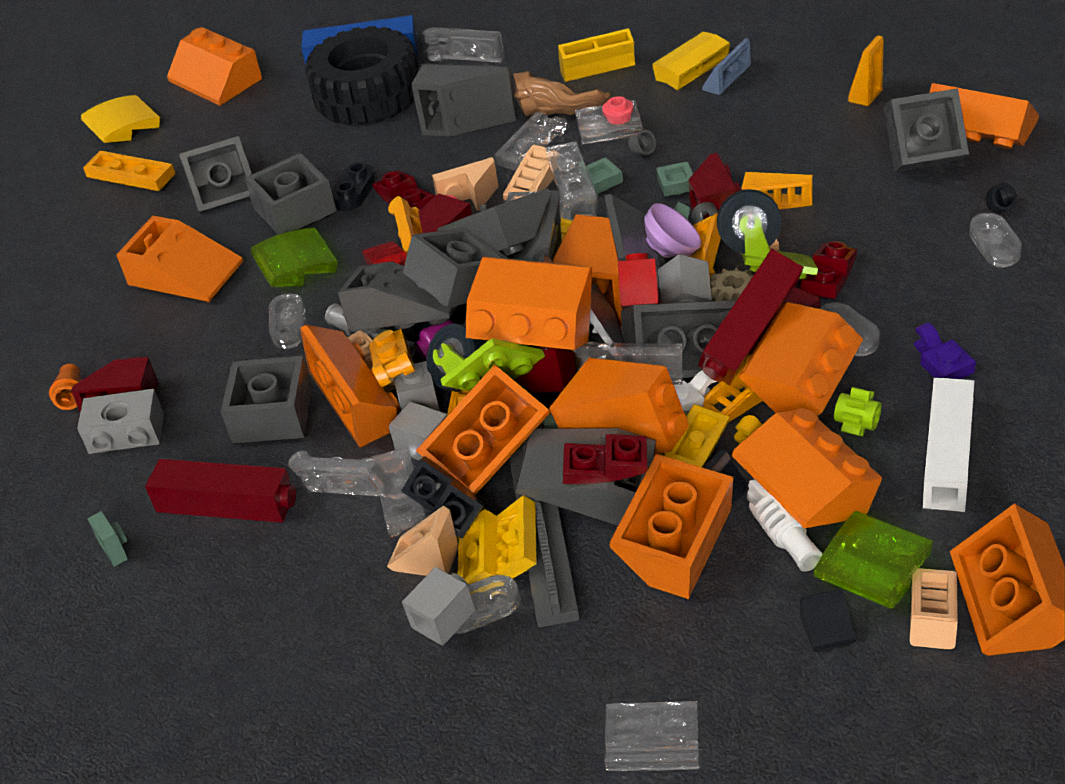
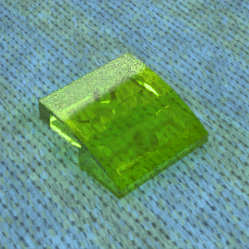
(291, 255)
(873, 559)

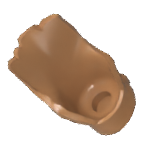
(552, 97)

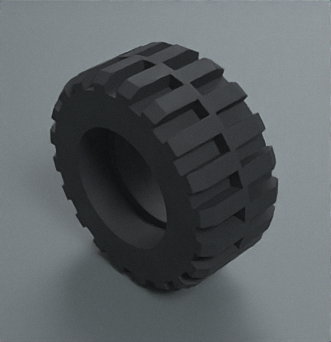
(362, 75)

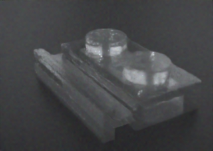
(595, 128)
(652, 736)

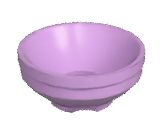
(670, 232)

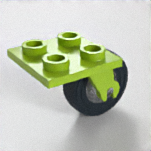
(750, 225)
(462, 362)

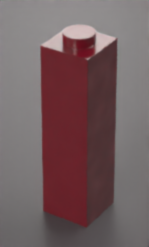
(750, 317)
(221, 490)

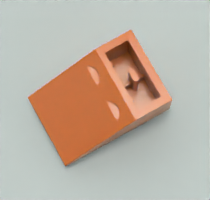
(176, 260)

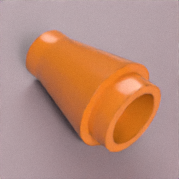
(61, 388)

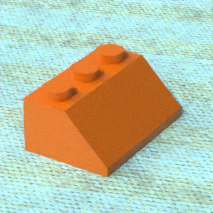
(213, 66)
(994, 117)
(530, 303)
(801, 358)
(348, 383)
(484, 429)
(808, 468)
(673, 524)
(1013, 583)

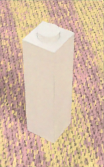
(948, 445)

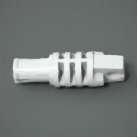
(782, 527)

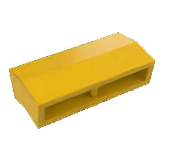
(596, 55)
(691, 60)

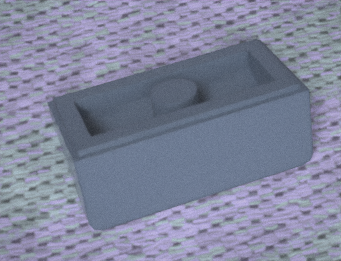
(729, 69)

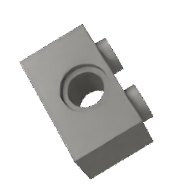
(121, 421)

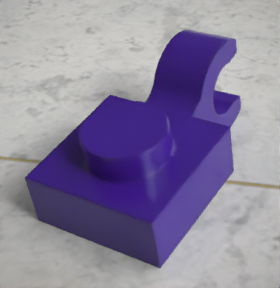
(940, 358)

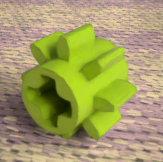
(857, 411)

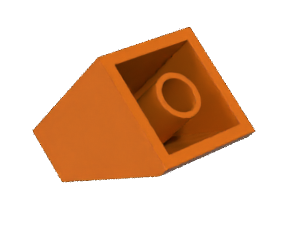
(592, 244)
(623, 397)

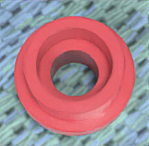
(618, 110)

